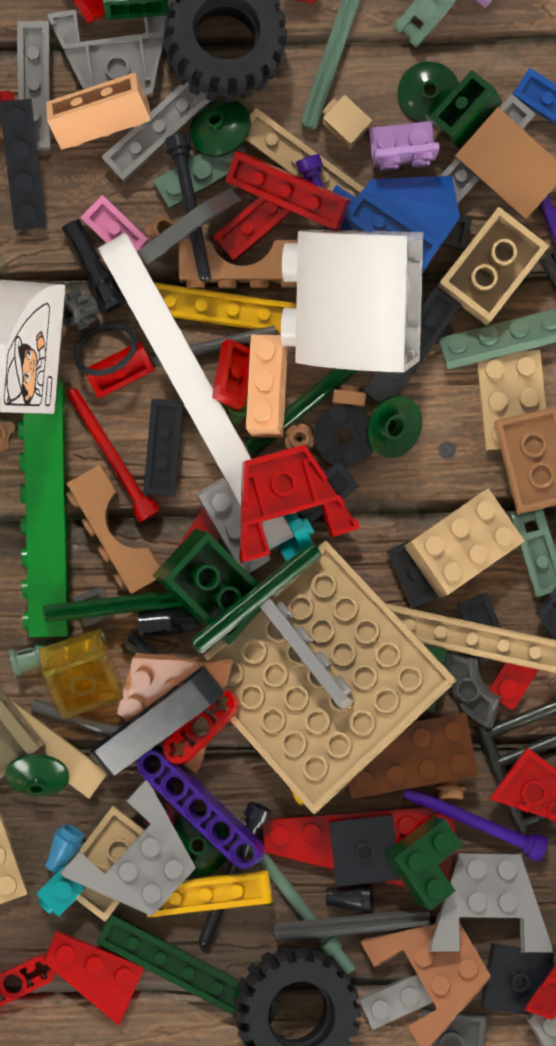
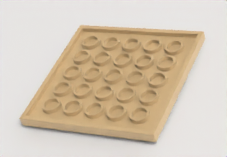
(291, 714)

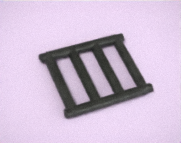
(499, 763)

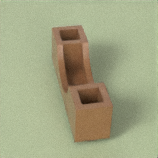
(228, 275)
(94, 495)

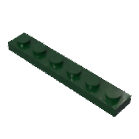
(173, 964)

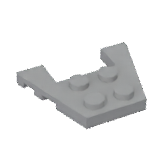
(111, 57)
(148, 868)
(490, 889)

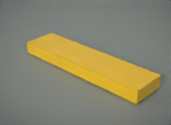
(218, 893)

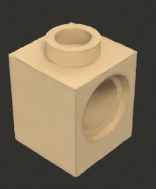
(346, 121)

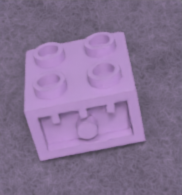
(402, 145)

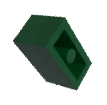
(465, 109)

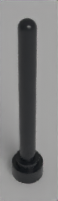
(179, 148)
(256, 816)

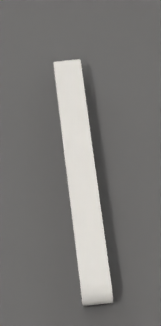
(184, 371)

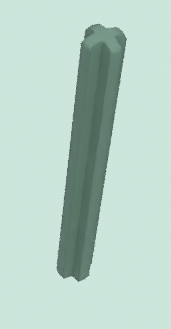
(329, 63)

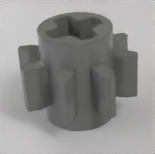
(79, 309)

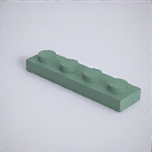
(499, 339)

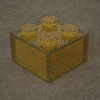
(81, 674)

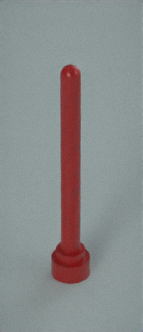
(143, 506)

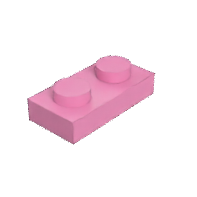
(111, 223)

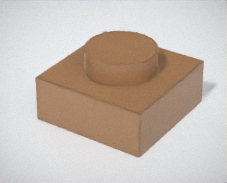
(349, 395)

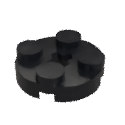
(327, 441)

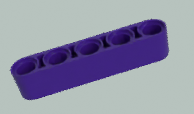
(215, 813)

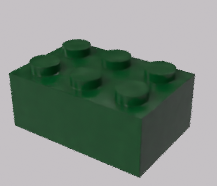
(206, 580)

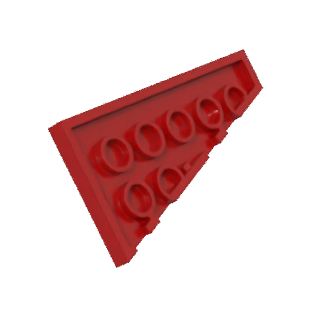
(309, 836)

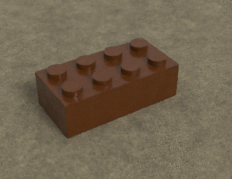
(424, 754)

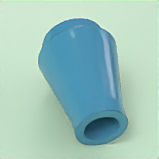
(64, 847)

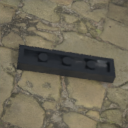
(23, 163)
(435, 317)

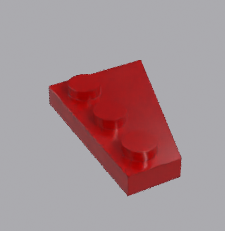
(529, 786)
(94, 972)

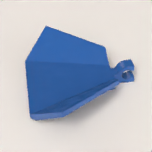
(405, 206)

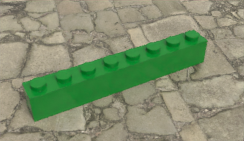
(45, 517)

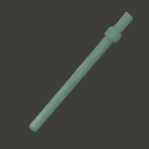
(330, 945)

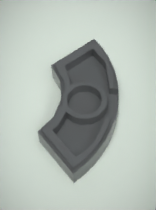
(469, 689)

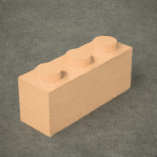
(98, 111)
(266, 386)

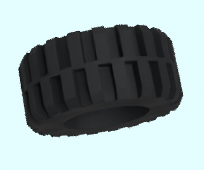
(224, 76)
(286, 968)

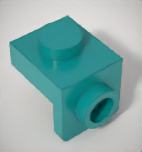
(301, 530)
(59, 894)

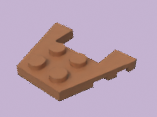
(155, 675)
(447, 976)

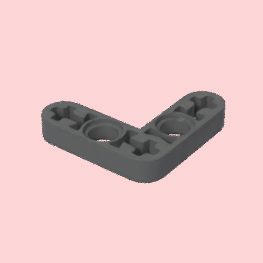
(189, 223)

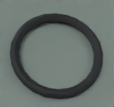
(77, 353)

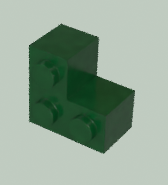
(418, 858)

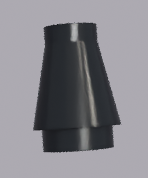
(351, 897)

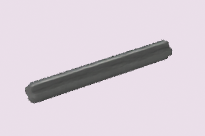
(351, 925)

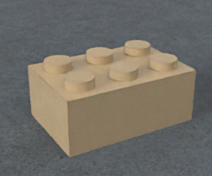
(493, 266)
(464, 543)

